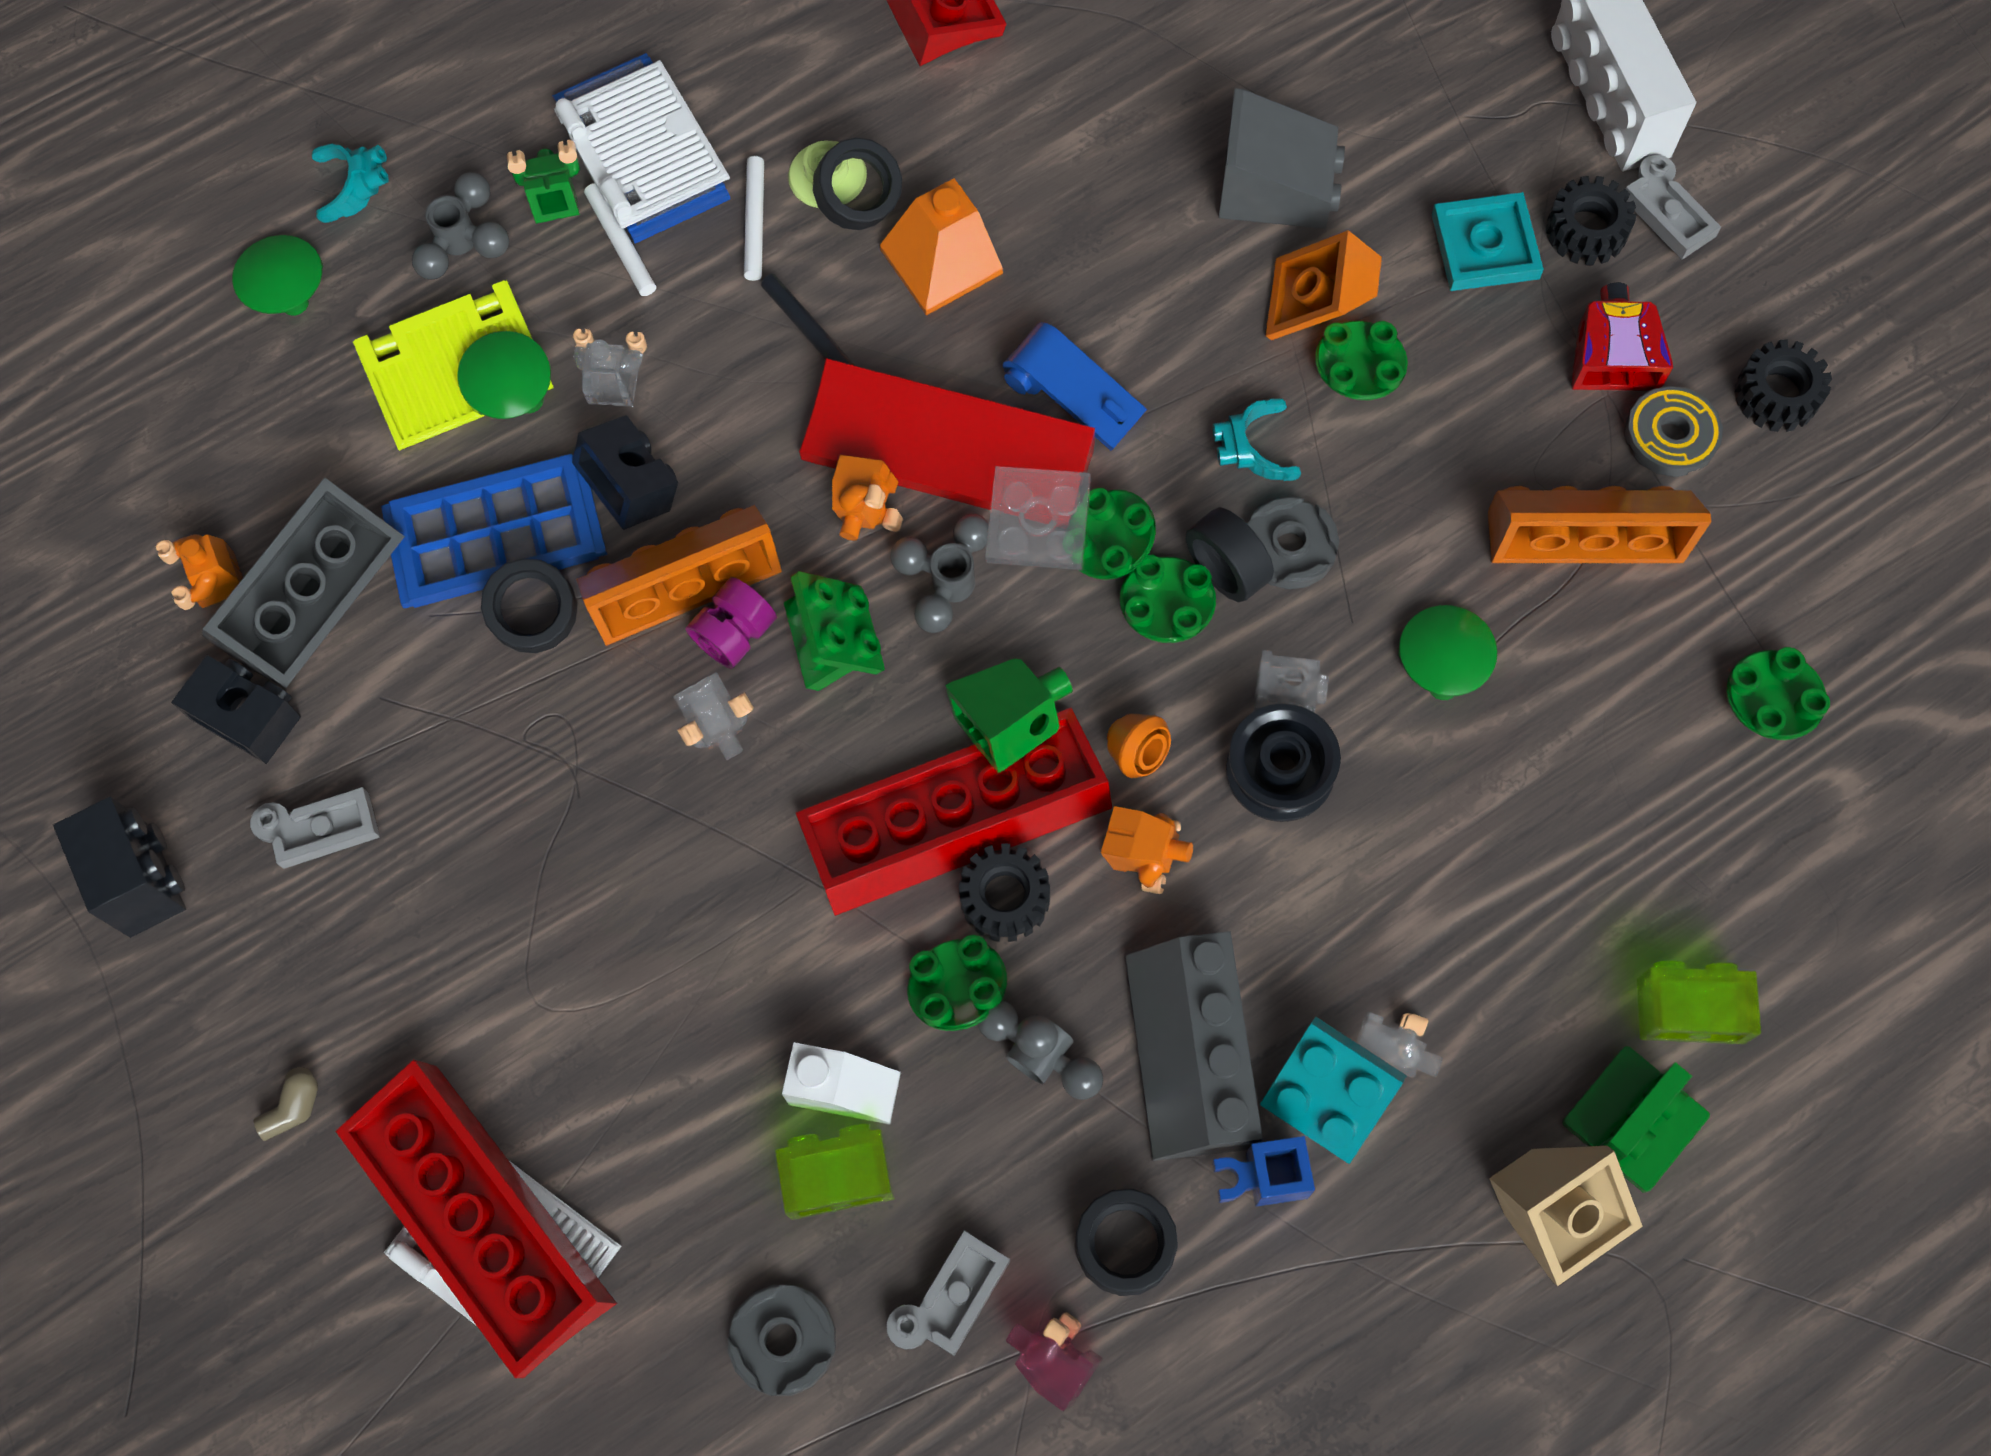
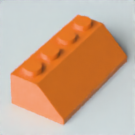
(1595, 525)
(678, 574)

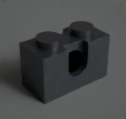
(623, 473)
(254, 727)

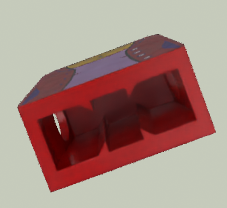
(1620, 344)

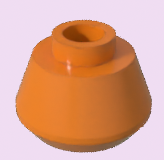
(1138, 744)

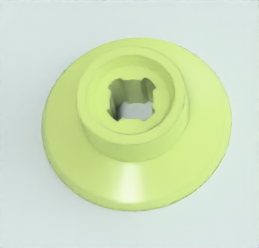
(847, 177)

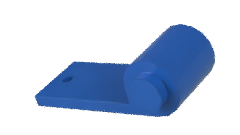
(1073, 381)

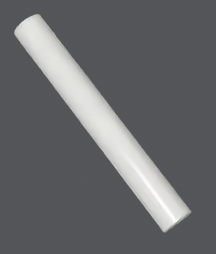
(754, 218)
(620, 241)

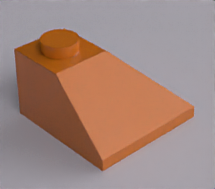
(941, 247)
(1321, 283)

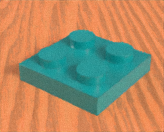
(1487, 241)
(1333, 1090)

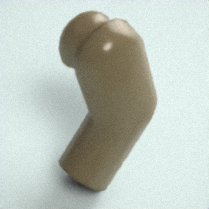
(294, 1104)

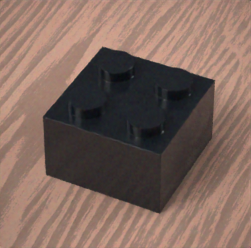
(120, 866)

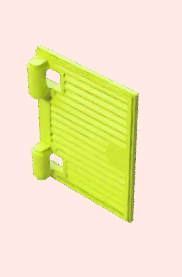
(421, 383)

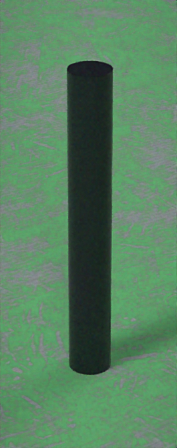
(803, 320)

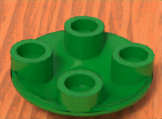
(277, 275)
(1361, 359)
(504, 375)
(1117, 533)
(1168, 599)
(1448, 651)
(1777, 694)
(956, 983)

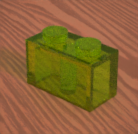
(1698, 1003)
(834, 1172)

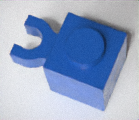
(1273, 1171)

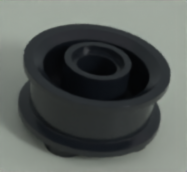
(1276, 792)

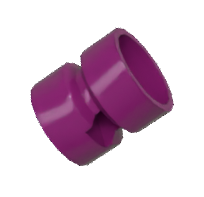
(734, 619)

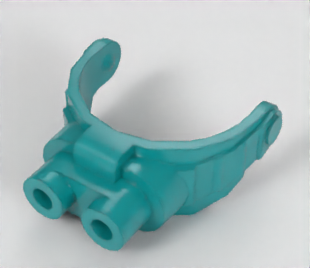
(363, 179)
(1237, 449)

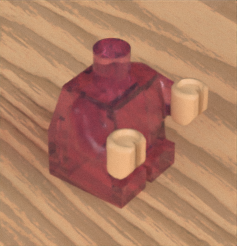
(1052, 1362)

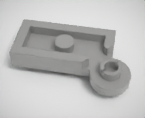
(1670, 208)
(316, 827)
(952, 1299)

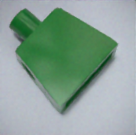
(1008, 709)

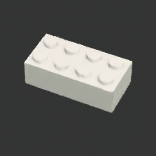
(1624, 77)

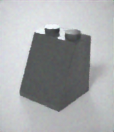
(1279, 165)

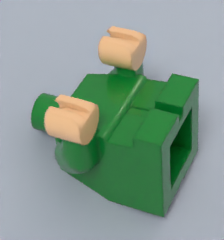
(548, 181)

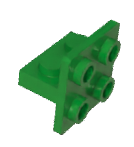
(831, 630)
(1638, 1116)

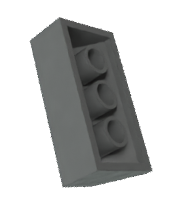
(302, 584)
(1193, 1047)

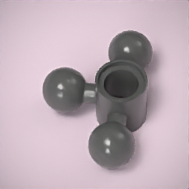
(488, 239)
(911, 556)
(1042, 1049)

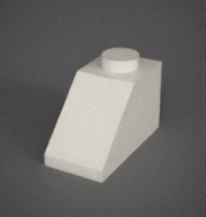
(840, 1084)

